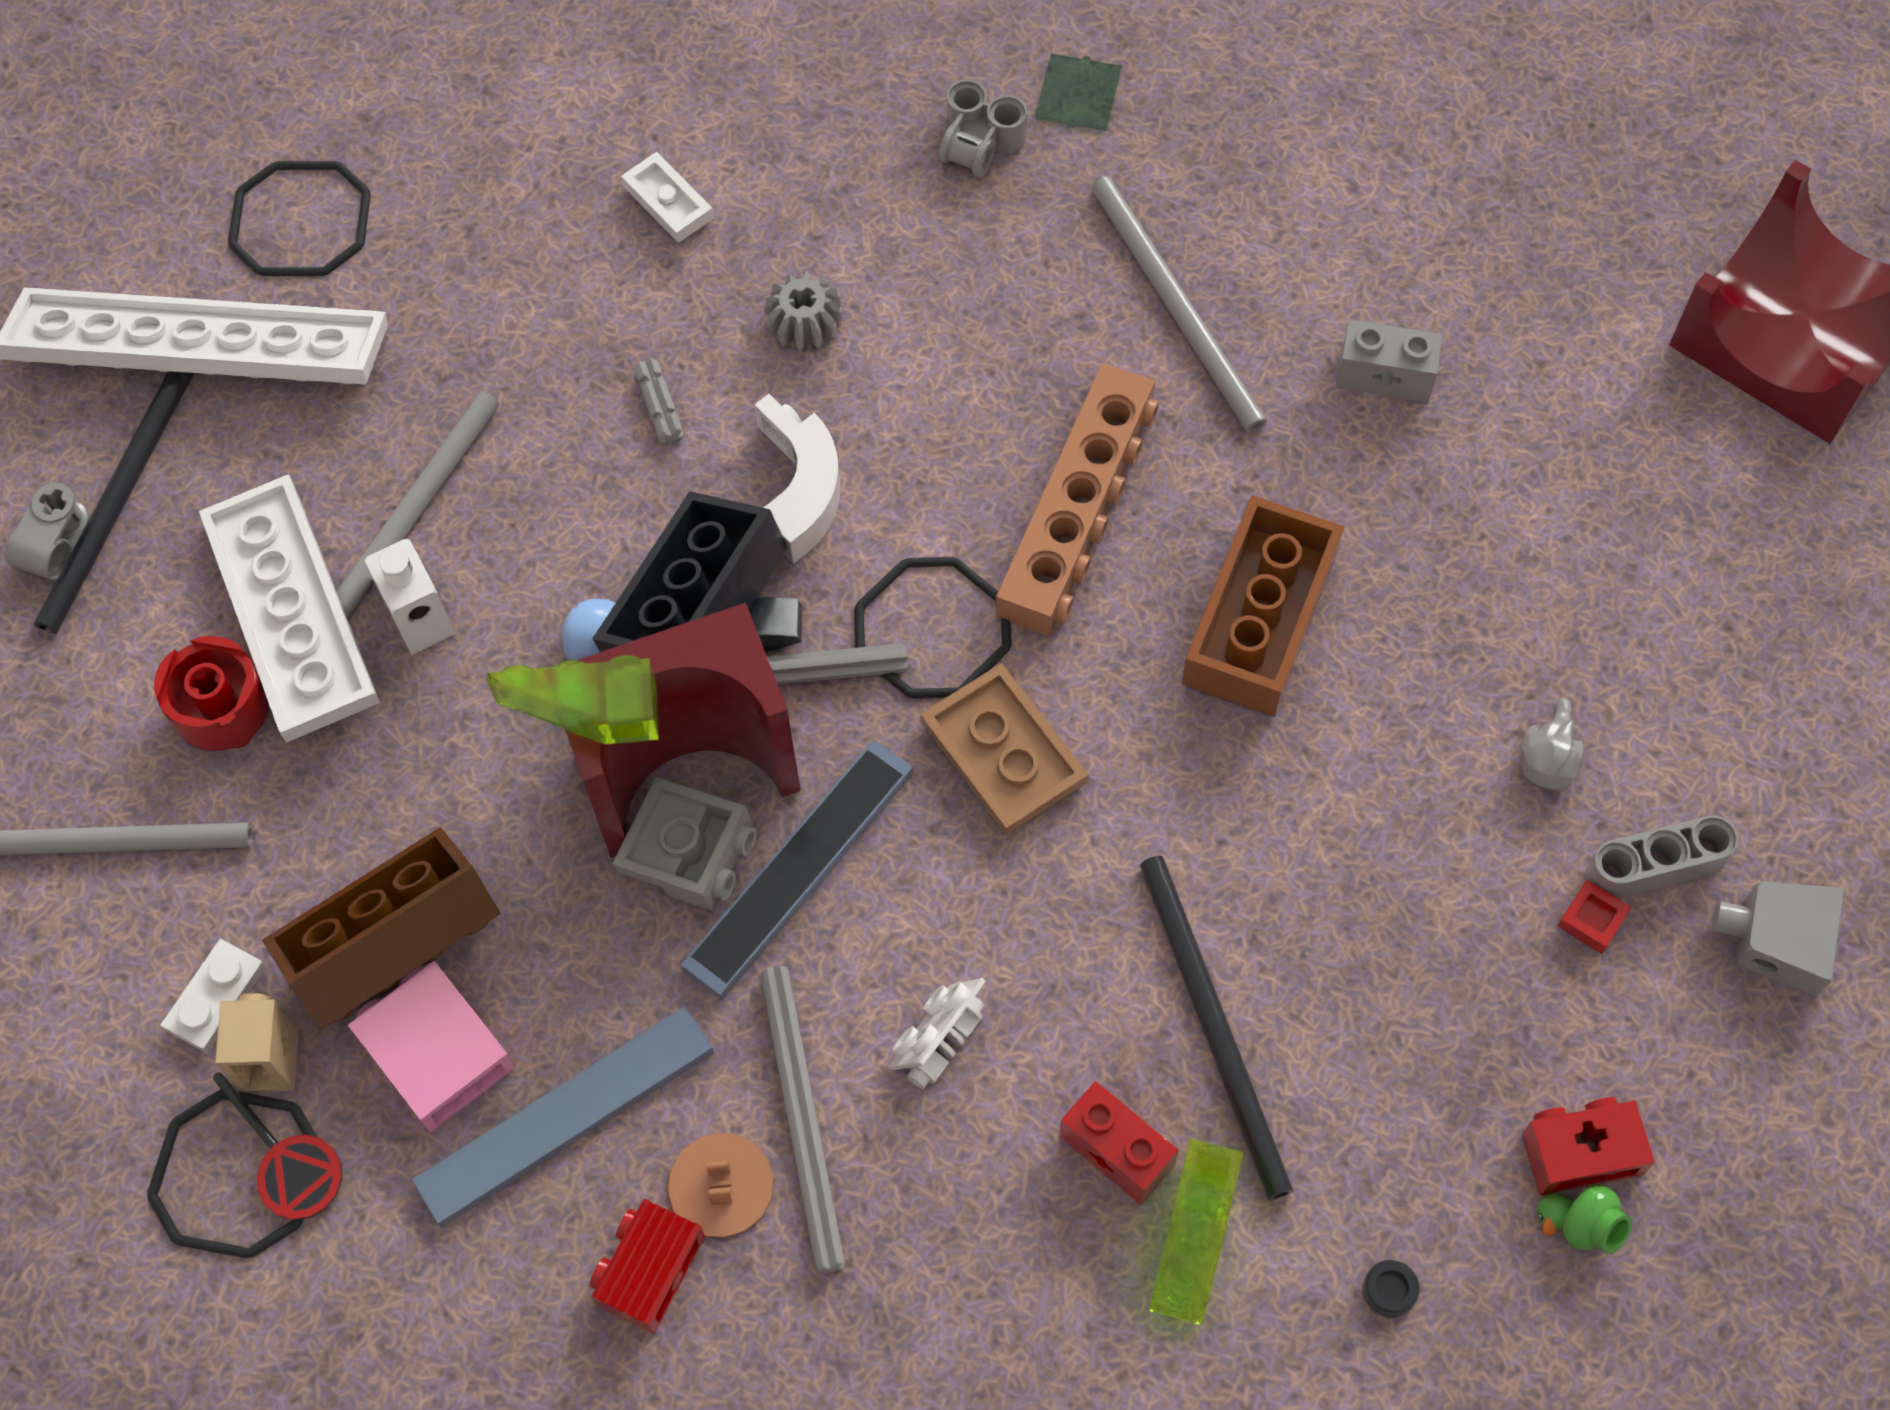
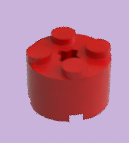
(211, 694)

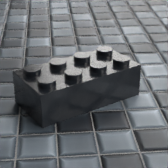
(702, 563)

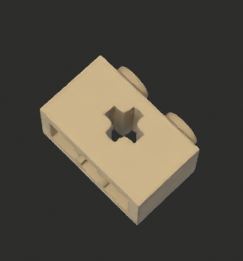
(257, 1044)

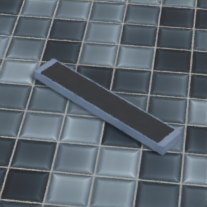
(796, 869)

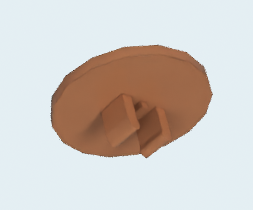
(721, 1184)

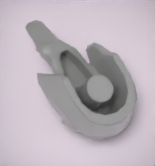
(1551, 754)

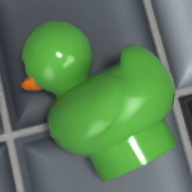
(1589, 1222)

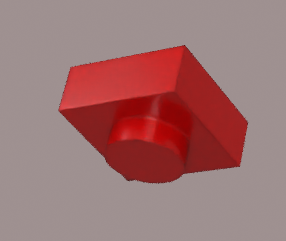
(1594, 916)

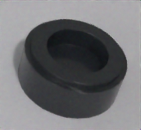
(1391, 1288)

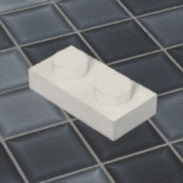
(667, 197)
(220, 978)

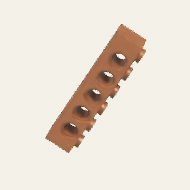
(1112, 397)

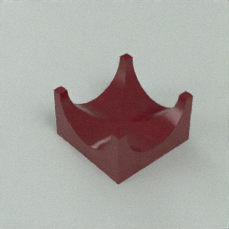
(1793, 316)

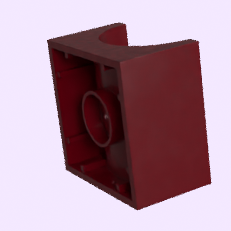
(710, 697)

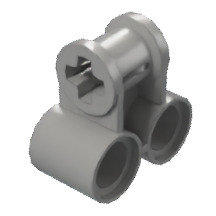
(981, 127)

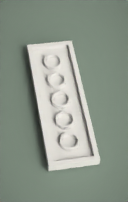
(288, 609)

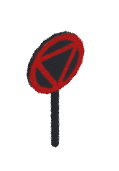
(296, 1174)

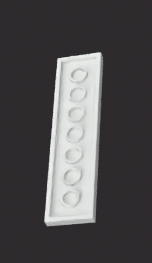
(193, 335)

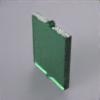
(1078, 92)

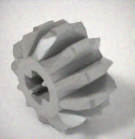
(803, 310)

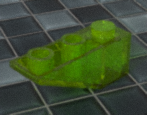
(595, 700)
(1196, 1231)

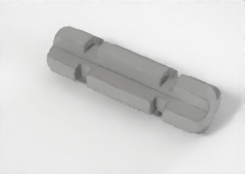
(658, 401)

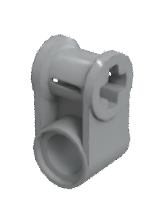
(44, 536)

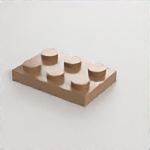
(1004, 748)

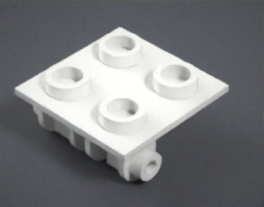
(952, 1015)

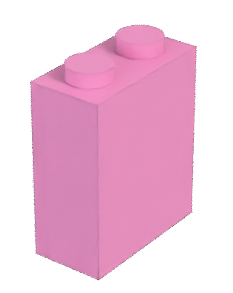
(431, 1045)

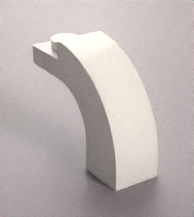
(813, 496)

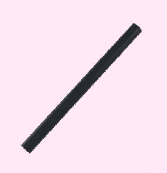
(112, 501)
(1216, 1029)

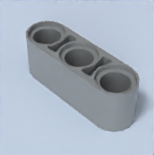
(1677, 843)

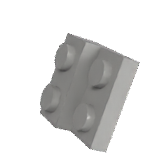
(686, 843)

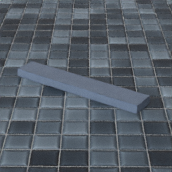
(562, 1116)

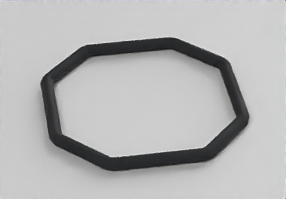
(299, 271)
(931, 562)
(163, 1160)

